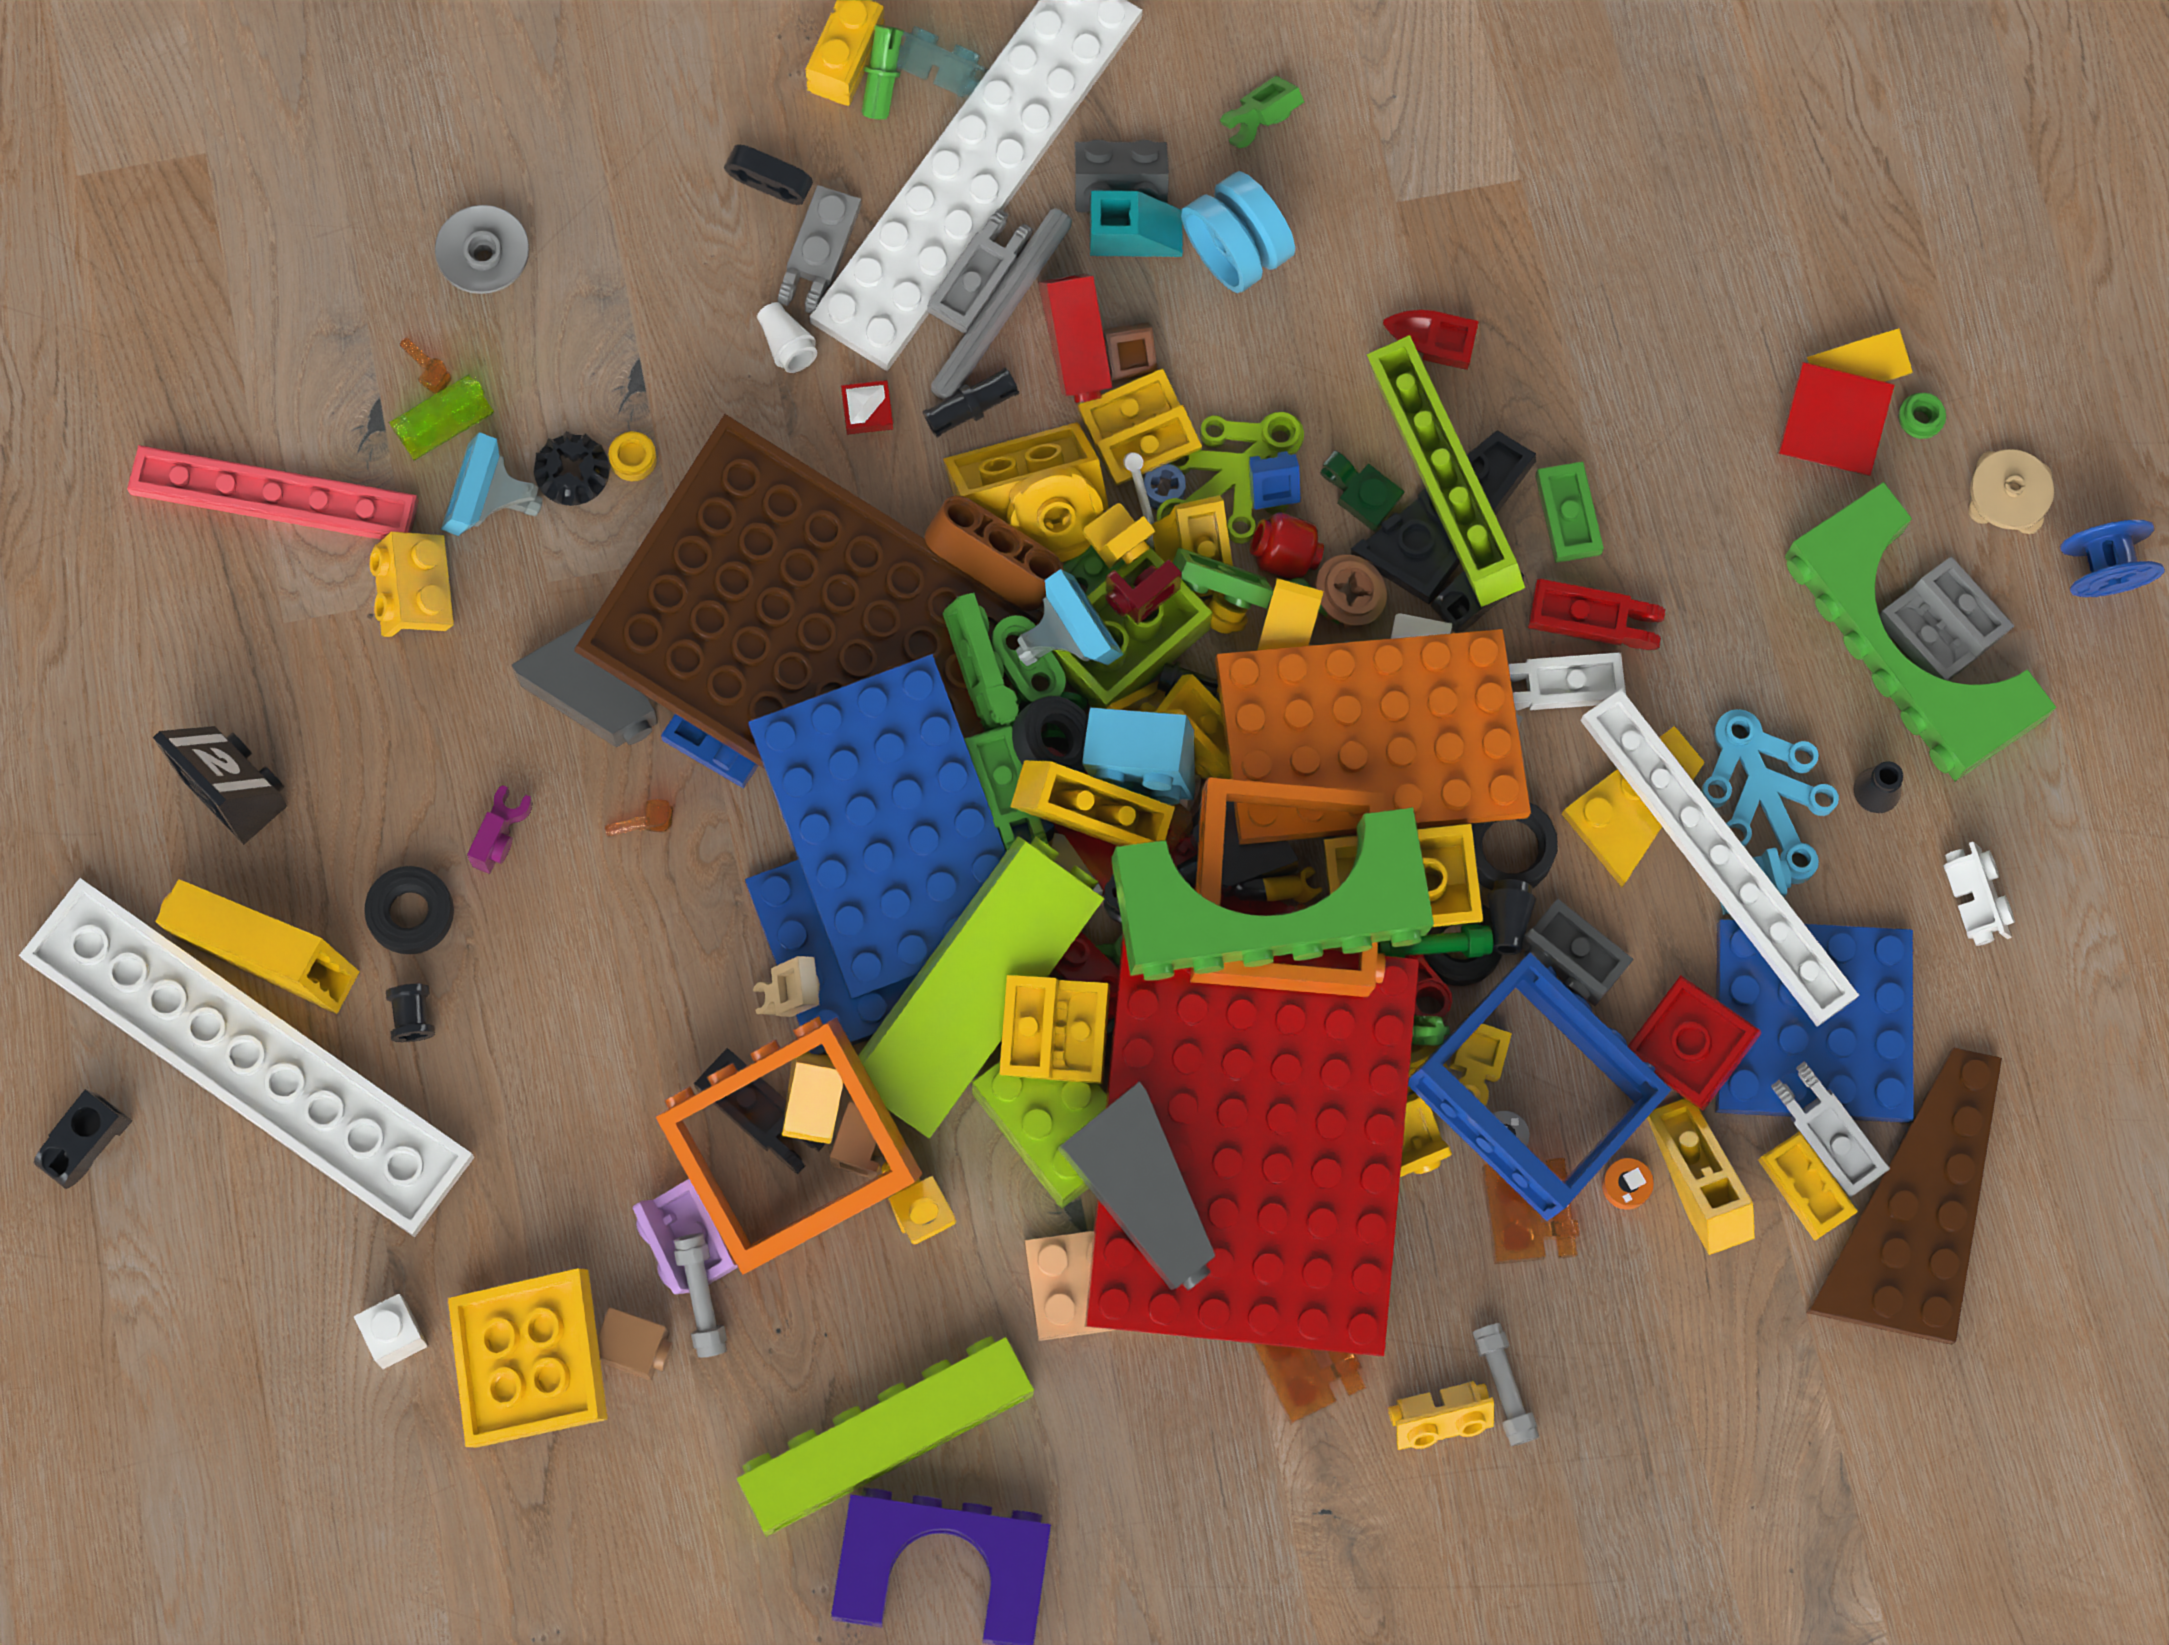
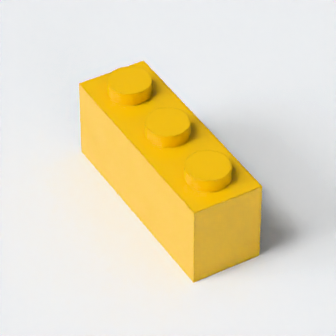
(1090, 805)

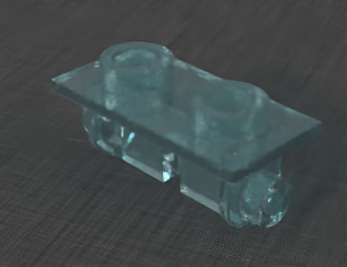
(956, 67)

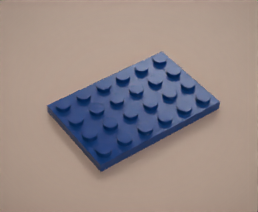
(881, 817)

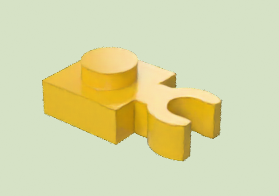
(1481, 1059)

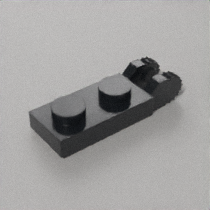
(757, 1111)

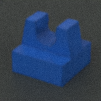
(1274, 480)

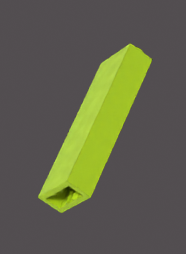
(957, 1001)

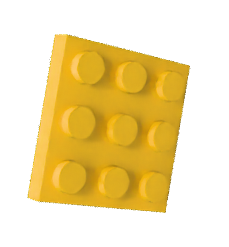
(527, 1358)

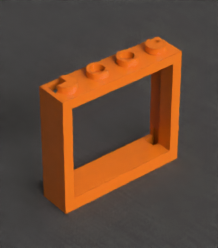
(1209, 878)
(903, 1166)

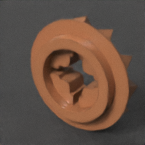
(1364, 581)

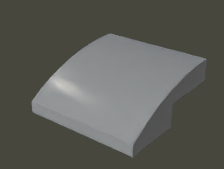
(1945, 621)

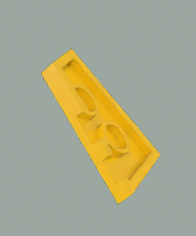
(1615, 818)

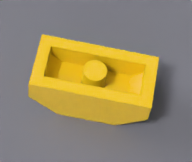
(1196, 527)

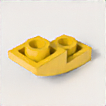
(1876, 357)

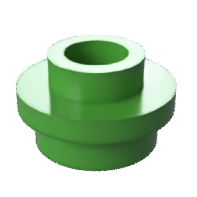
(1923, 403)

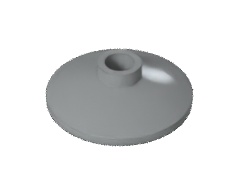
(479, 230)

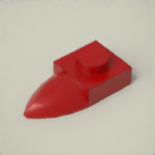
(1437, 335)

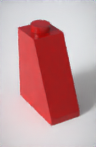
(1076, 336)

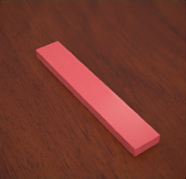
(271, 494)

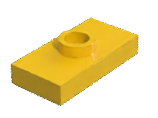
(1807, 1185)

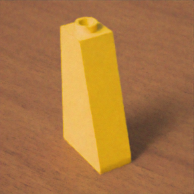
(258, 945)

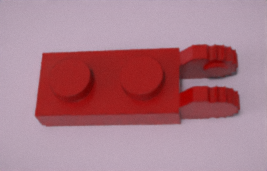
(1592, 614)

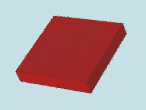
(1836, 419)
(1693, 1042)

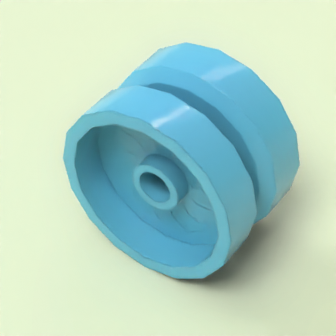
(1238, 231)

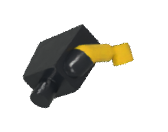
(1253, 869)

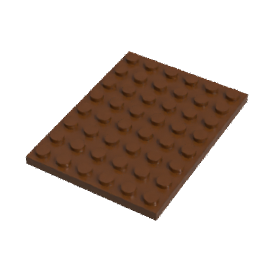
(776, 592)

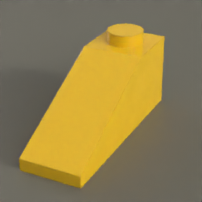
(1703, 1176)

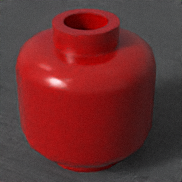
(1286, 546)

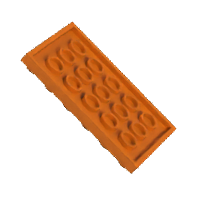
(1387, 716)

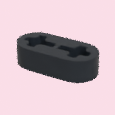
(768, 174)

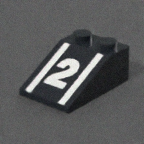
(224, 778)

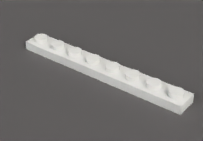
(1719, 858)

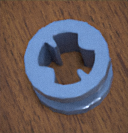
(1154, 478)

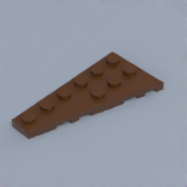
(1916, 1232)

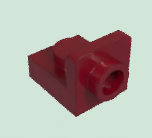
(1150, 591)

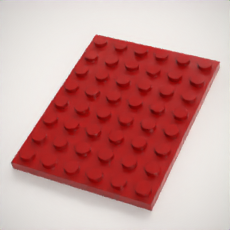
(1289, 1149)

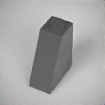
(585, 690)

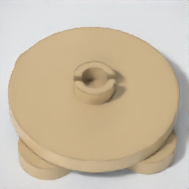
(2011, 490)

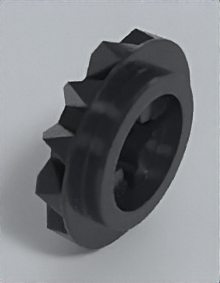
(567, 488)

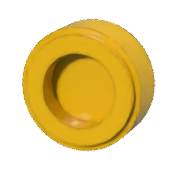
(632, 456)

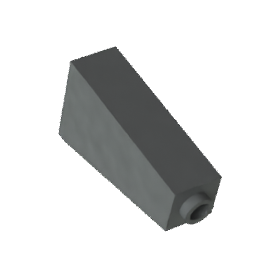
(1138, 1182)

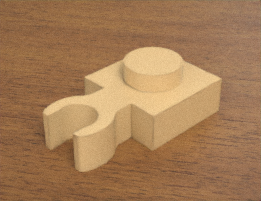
(792, 988)

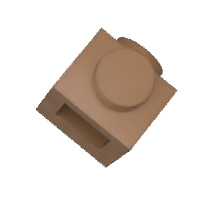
(855, 1146)

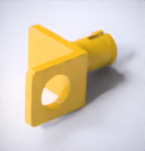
(919, 1205)

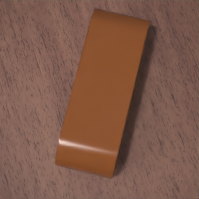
(992, 551)

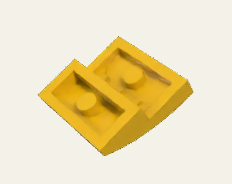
(1141, 420)
(1054, 1029)

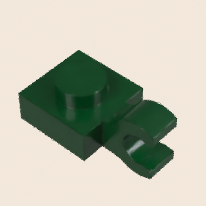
(1366, 494)

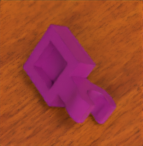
(492, 838)

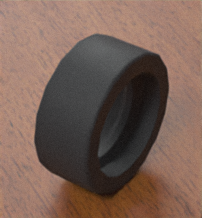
(1546, 835)

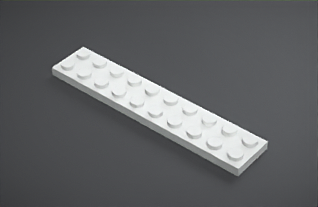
(972, 172)
(247, 1057)

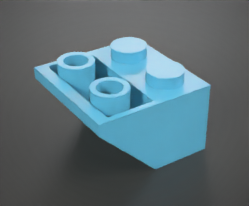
(1142, 752)

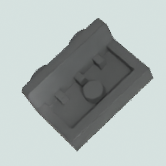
(1120, 167)
(1576, 952)

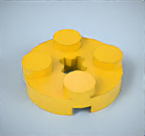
(1052, 488)

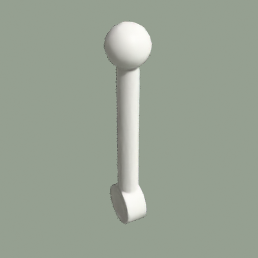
(1134, 463)

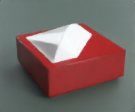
(867, 407)

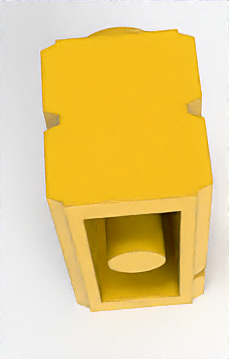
(844, 50)

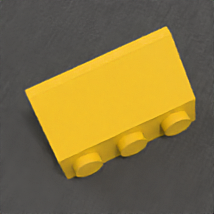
(992, 471)
(1448, 869)

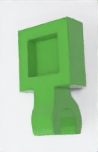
(1265, 105)

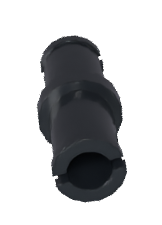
(971, 402)

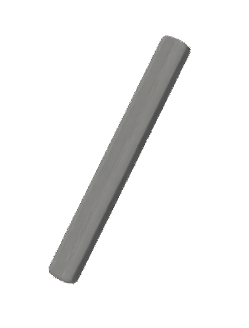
(1001, 304)

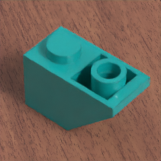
(1134, 225)

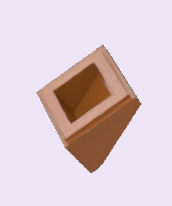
(1130, 350)

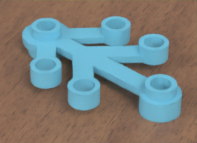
(1766, 786)

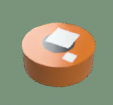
(1627, 1183)

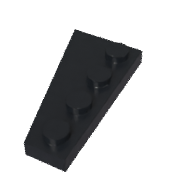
(1414, 544)

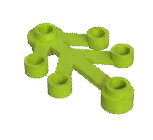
(1234, 467)

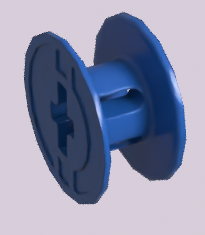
(2112, 558)

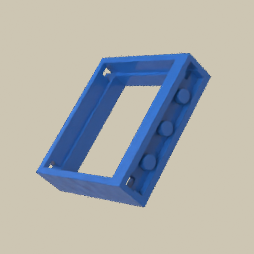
(1491, 1137)

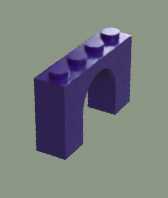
(882, 1528)

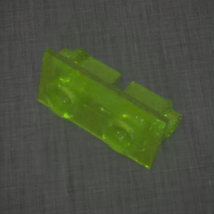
(442, 417)

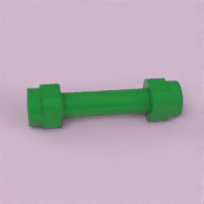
(1472, 941)

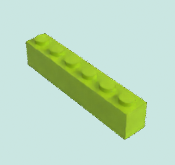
(1446, 471)
(884, 1436)

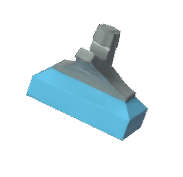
(486, 488)
(1068, 625)

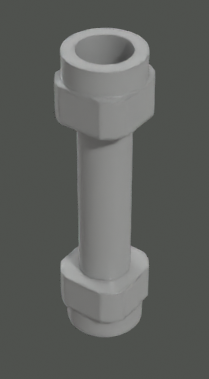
(708, 1337)
(1491, 1343)

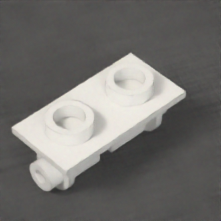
(1975, 876)

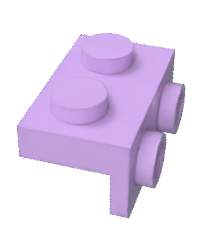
(676, 1215)

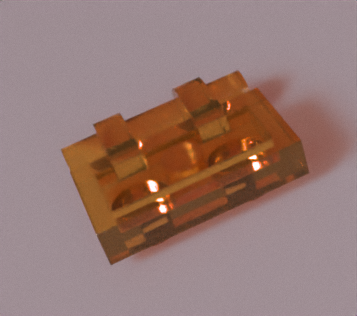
(1517, 1226)
(1302, 1383)

